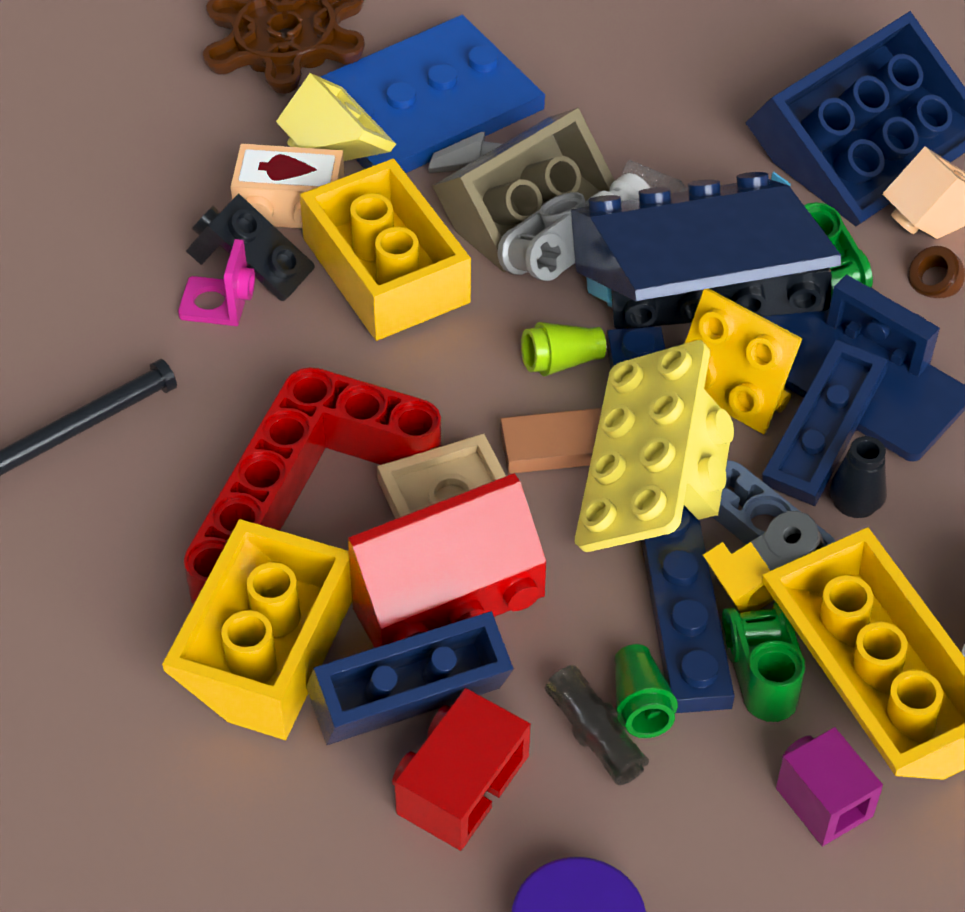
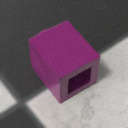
(828, 785)

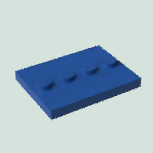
(438, 91)

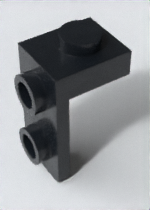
(274, 258)

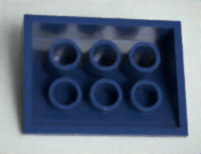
(865, 118)
(698, 237)

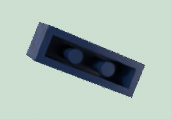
(408, 677)

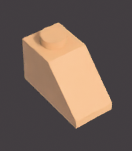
(929, 195)

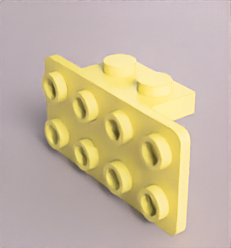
(654, 450)

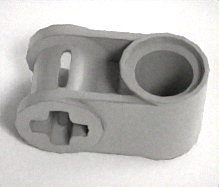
(542, 241)

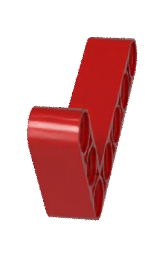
(308, 416)

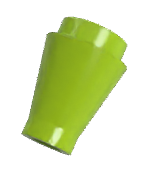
(557, 347)

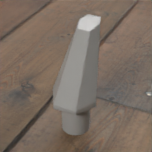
(461, 153)

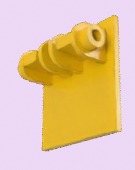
(746, 359)

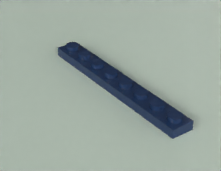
(681, 584)

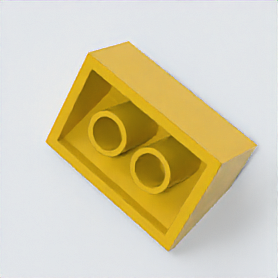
(262, 626)

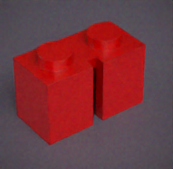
(466, 753)

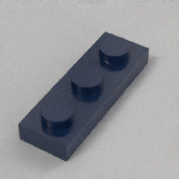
(825, 422)

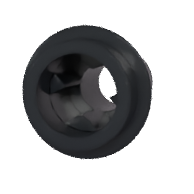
(861, 479)

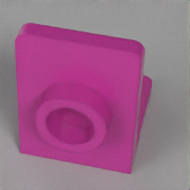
(235, 287)

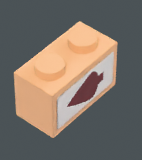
(277, 175)

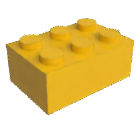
(386, 249)

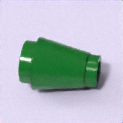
(642, 693)

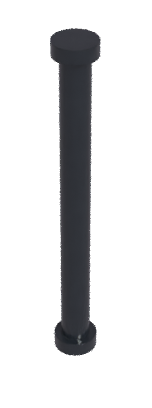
(158, 378)

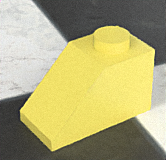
(329, 118)

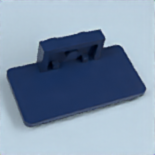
(914, 397)

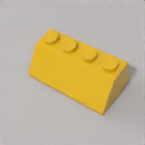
(879, 652)

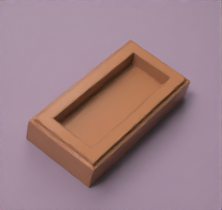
(549, 440)

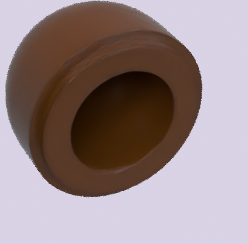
(937, 257)

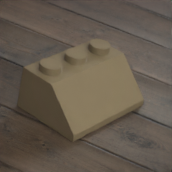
(521, 177)

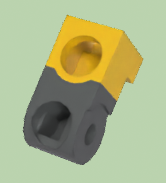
(740, 573)

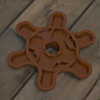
(258, 42)

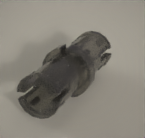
(596, 725)

